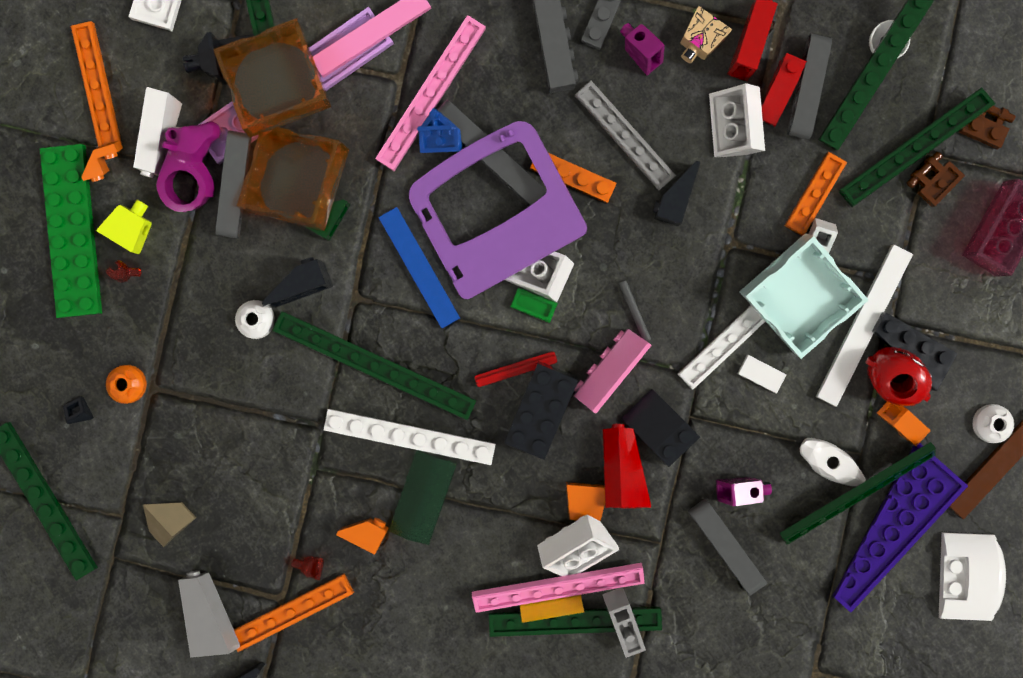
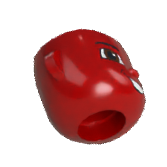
(895, 361)

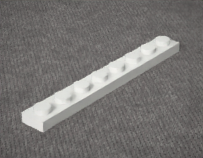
(409, 436)

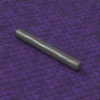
(634, 310)

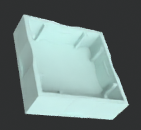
(803, 295)

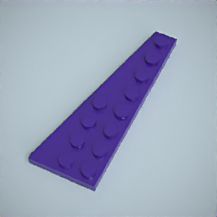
(903, 518)

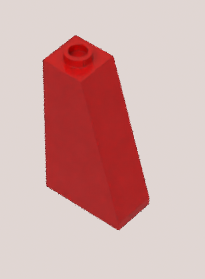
(752, 39)
(623, 470)

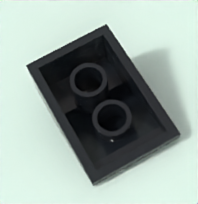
(299, 283)
(660, 428)

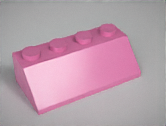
(611, 370)

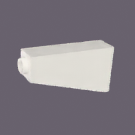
(158, 114)

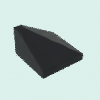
(77, 411)

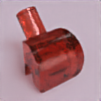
(123, 273)
(309, 566)

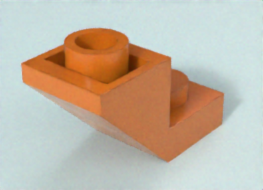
(97, 165)
(904, 422)

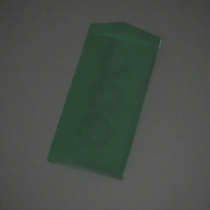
(422, 497)

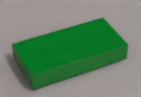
(533, 305)

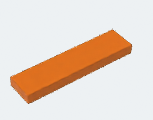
(815, 193)

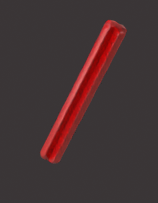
(514, 369)

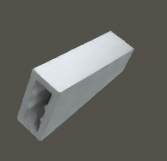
(205, 617)

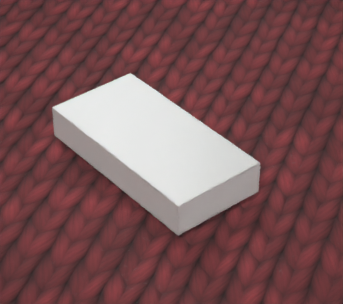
(761, 374)

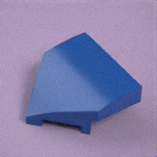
(439, 134)

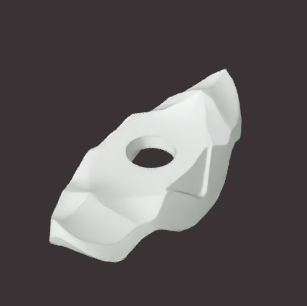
(817, 453)

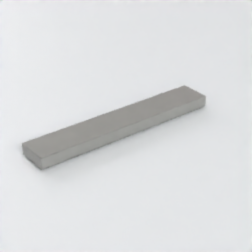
(625, 135)

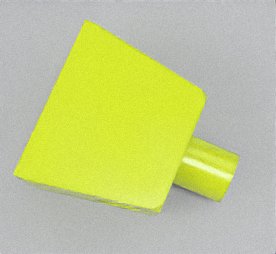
(127, 226)

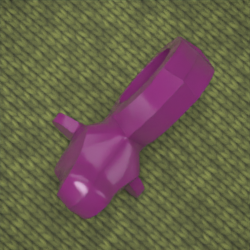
(186, 151)

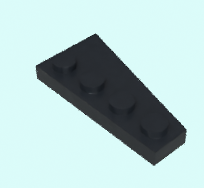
(933, 354)

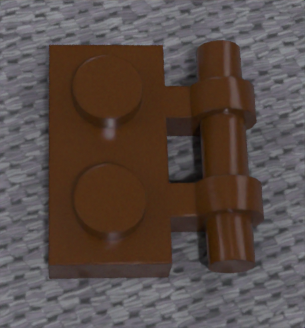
(988, 131)
(940, 184)

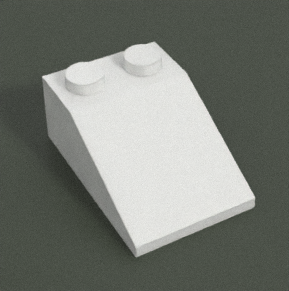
(545, 276)

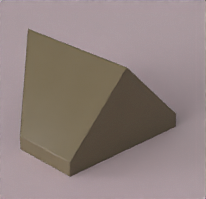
(167, 520)

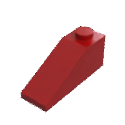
(781, 88)

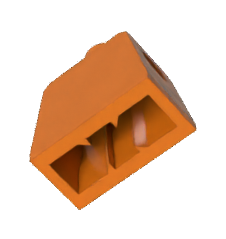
(585, 500)

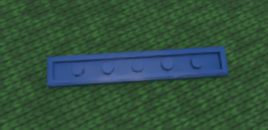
(419, 267)

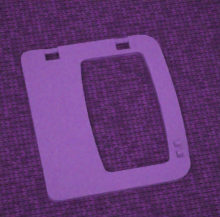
(518, 241)

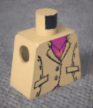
(703, 35)

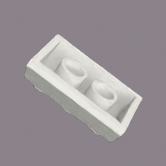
(737, 121)
(576, 547)

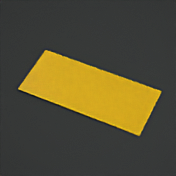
(551, 608)

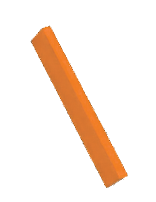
(95, 83)
(293, 611)

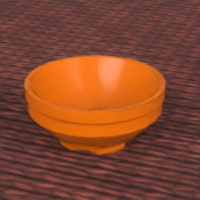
(135, 384)

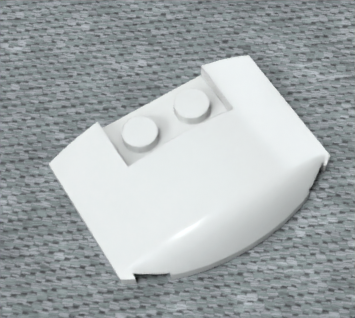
(971, 576)

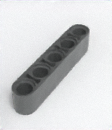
(809, 86)
(233, 176)
(727, 547)

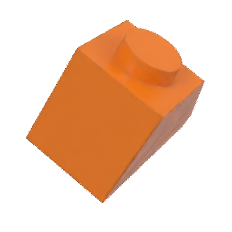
(365, 534)

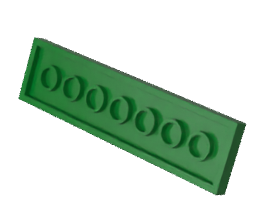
(70, 231)

